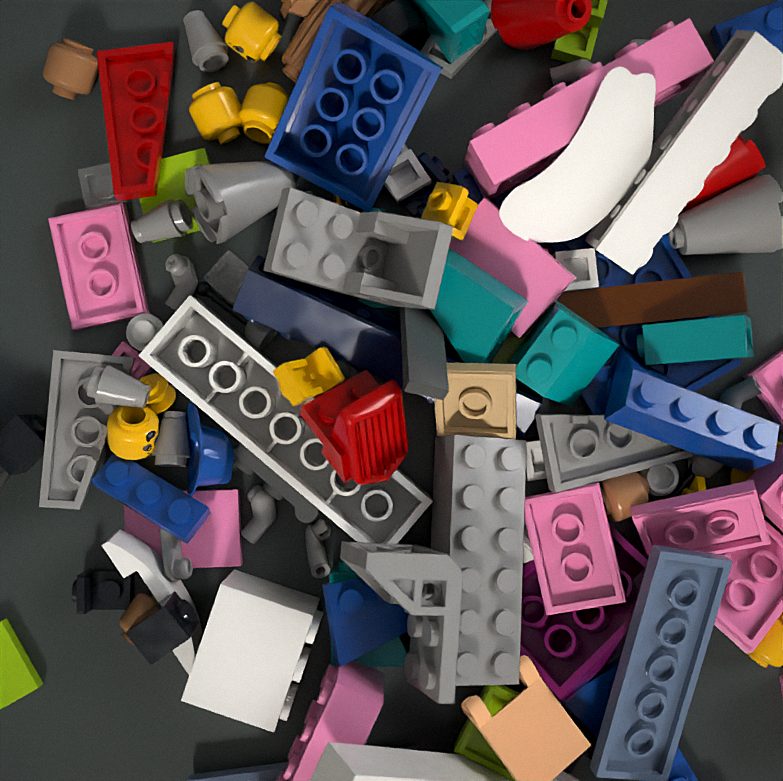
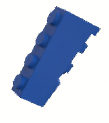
(666, 411)

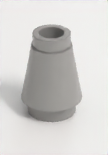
(205, 43)
(163, 222)
(117, 388)
(173, 441)

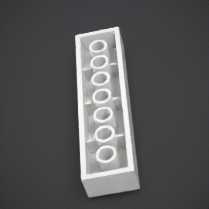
(243, 396)

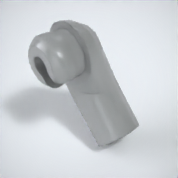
(740, 392)
(263, 512)
(174, 565)

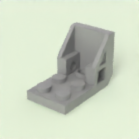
(357, 253)
(431, 592)

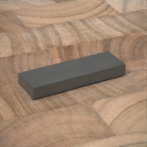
(423, 354)

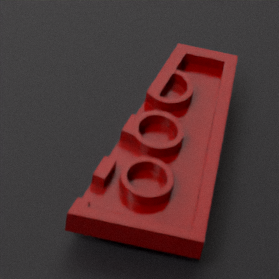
(135, 109)

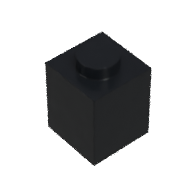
(22, 443)
(163, 627)

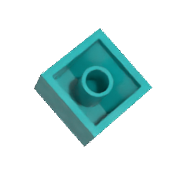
(561, 355)

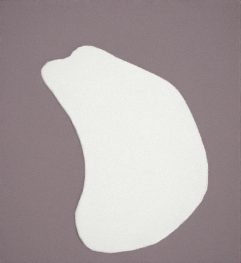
(593, 168)

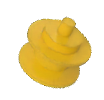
(161, 393)

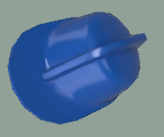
(210, 454)

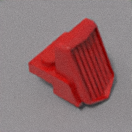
(360, 428)

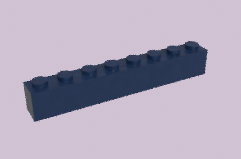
(346, 327)

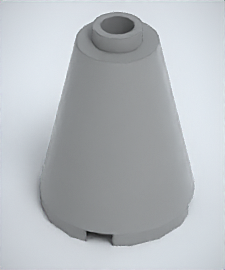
(235, 195)
(734, 221)

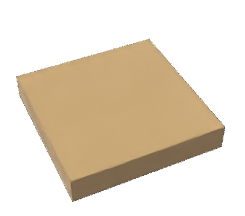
(479, 401)

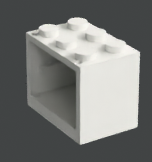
(253, 650)

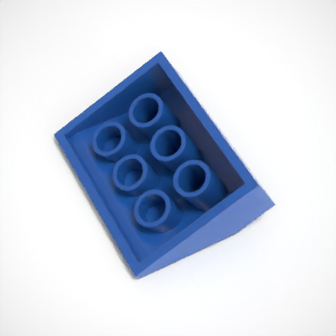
(352, 107)

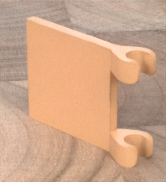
(531, 731)

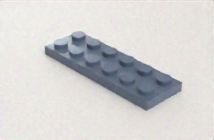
(660, 664)

